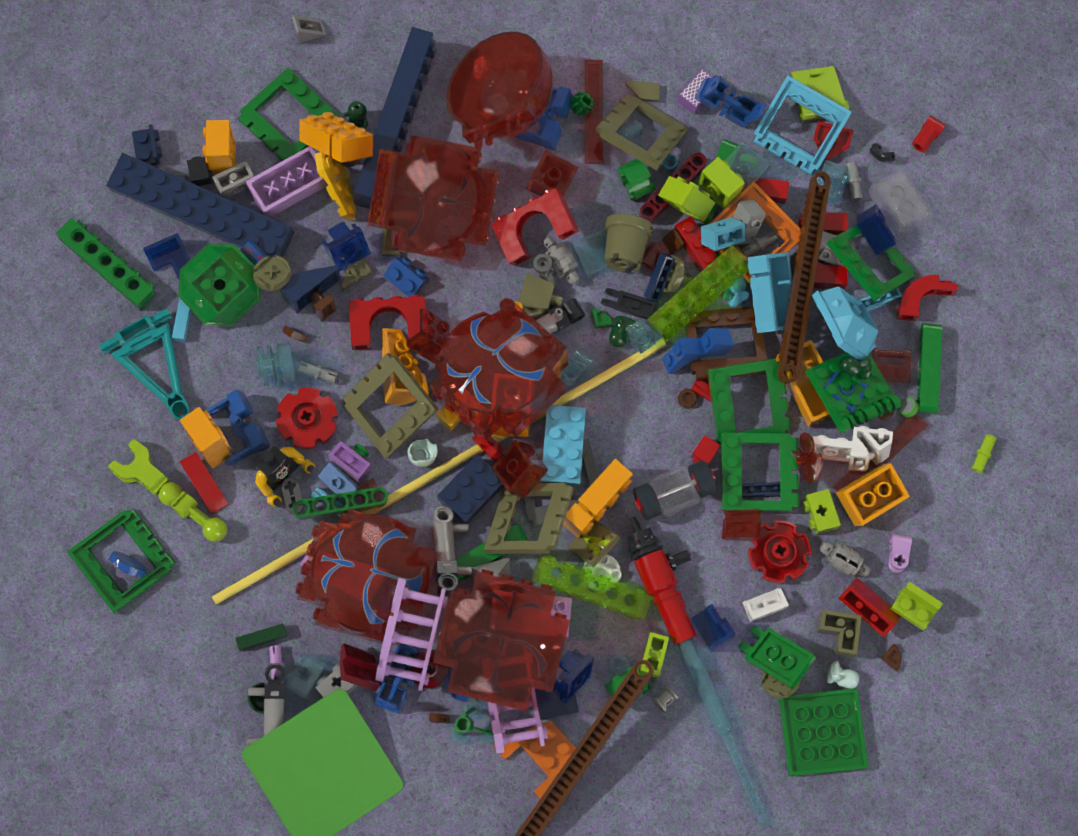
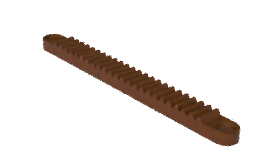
(803, 277)
(586, 751)

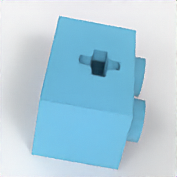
(723, 233)

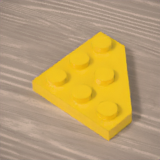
(338, 183)

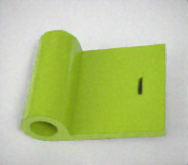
(823, 81)

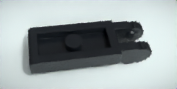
(630, 303)

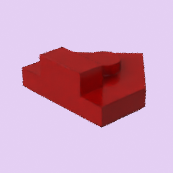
(840, 145)
(489, 446)

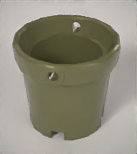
(626, 241)

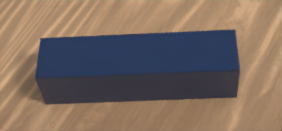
(659, 277)
(761, 490)

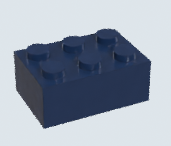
(470, 490)

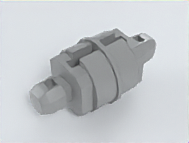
(562, 260)
(842, 564)

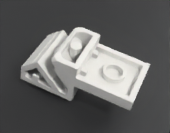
(865, 446)

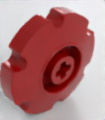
(294, 425)
(777, 567)

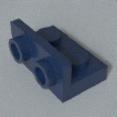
(146, 145)

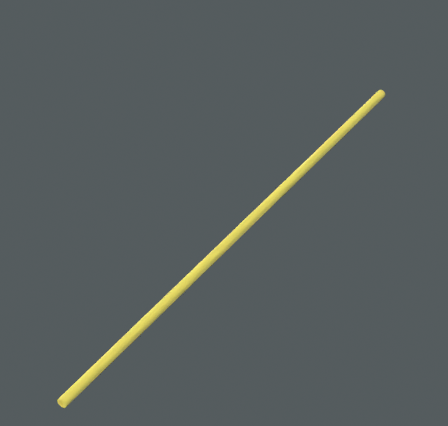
(438, 471)

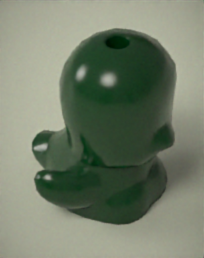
(357, 114)
(618, 334)
(853, 367)

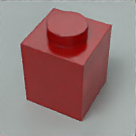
(705, 450)

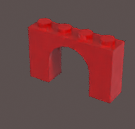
(510, 227)
(826, 275)
(364, 312)

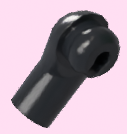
(881, 156)

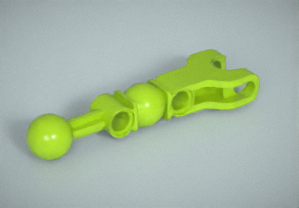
(168, 492)

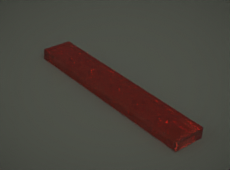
(594, 86)
(901, 437)

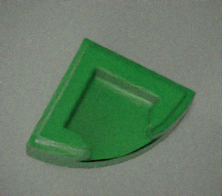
(601, 319)

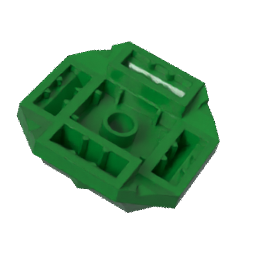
(198, 288)

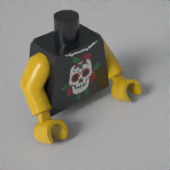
(276, 467)

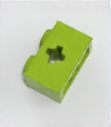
(823, 501)
(654, 653)

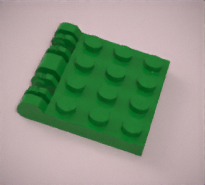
(874, 403)

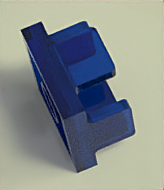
(347, 245)
(576, 673)

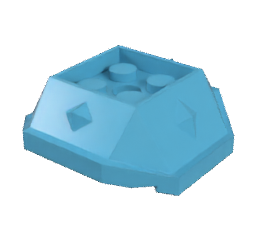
(847, 321)

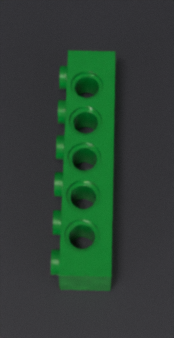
(68, 235)

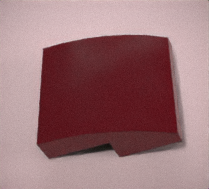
(359, 667)

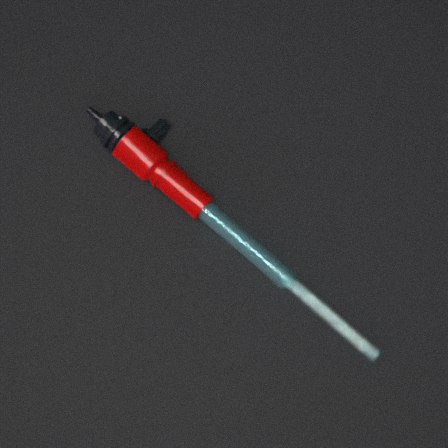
(660, 582)

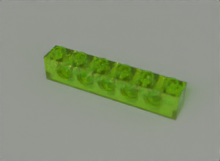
(699, 293)
(543, 575)

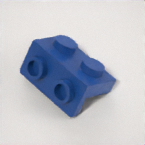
(406, 276)

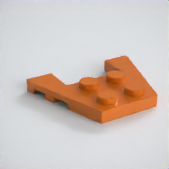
(548, 757)

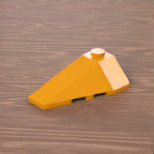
(394, 390)

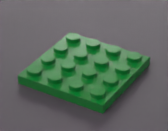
(823, 732)

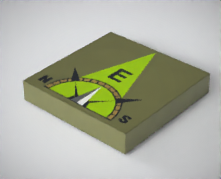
(594, 545)

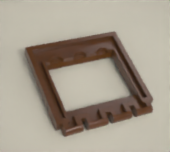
(731, 318)

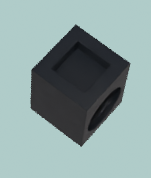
(198, 171)

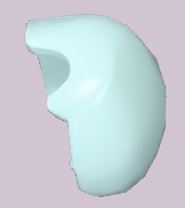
(422, 452)

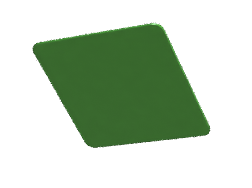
(322, 768)

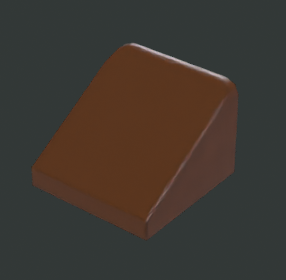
(673, 241)

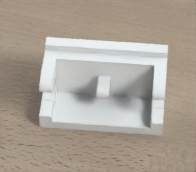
(765, 604)

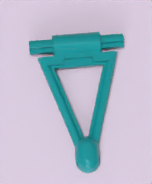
(138, 336)

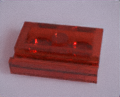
(741, 524)

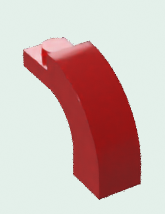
(909, 303)

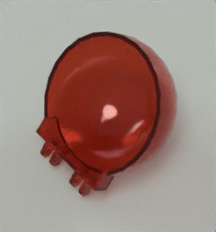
(500, 88)

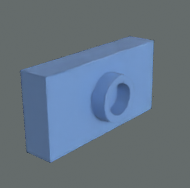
(337, 479)

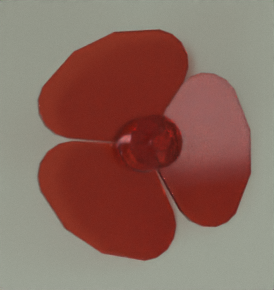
(808, 462)

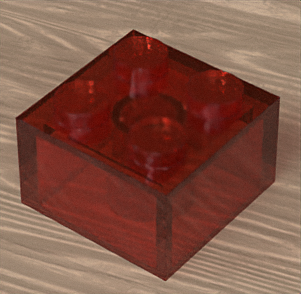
(552, 173)
(519, 469)

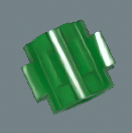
(581, 103)

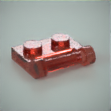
(894, 371)

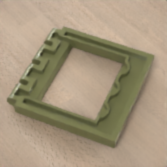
(661, 148)
(408, 423)
(551, 527)

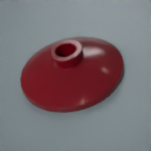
(437, 671)

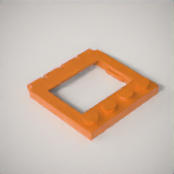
(774, 218)

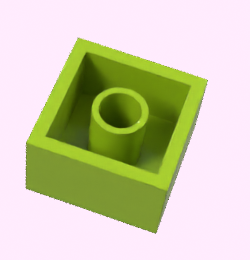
(721, 182)
(687, 198)

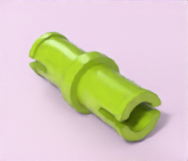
(983, 453)

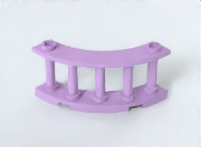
(392, 636)
(499, 727)

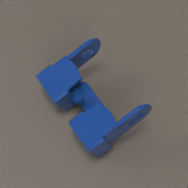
(741, 108)
(549, 128)
(251, 434)
(390, 695)

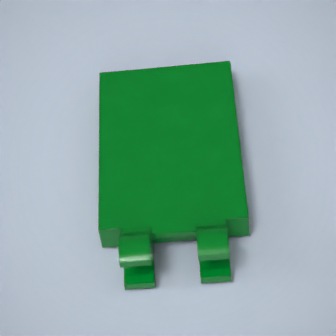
(777, 656)

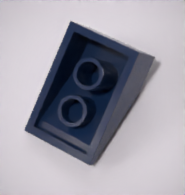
(304, 284)

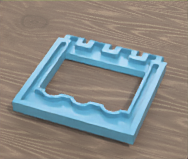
(816, 103)

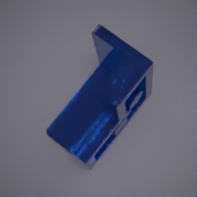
(875, 230)
(167, 252)
(713, 628)

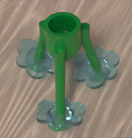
(465, 724)

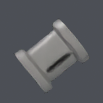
(665, 698)

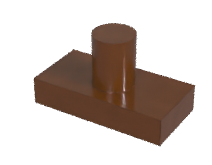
(323, 305)

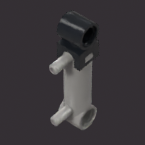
(562, 316)
(446, 566)
(273, 700)

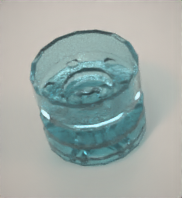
(276, 363)

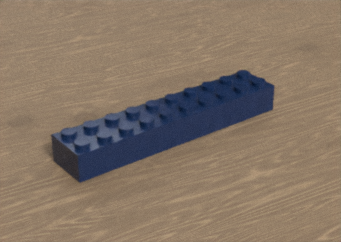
(398, 107)
(198, 206)

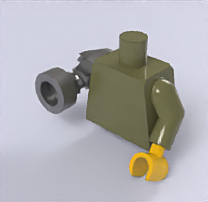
(538, 292)

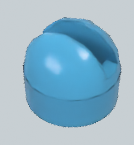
(675, 162)

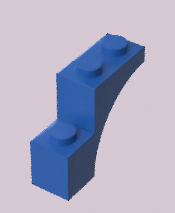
(686, 350)

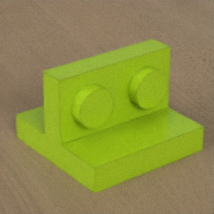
(916, 605)

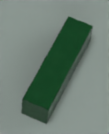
(261, 637)

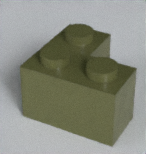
(846, 629)

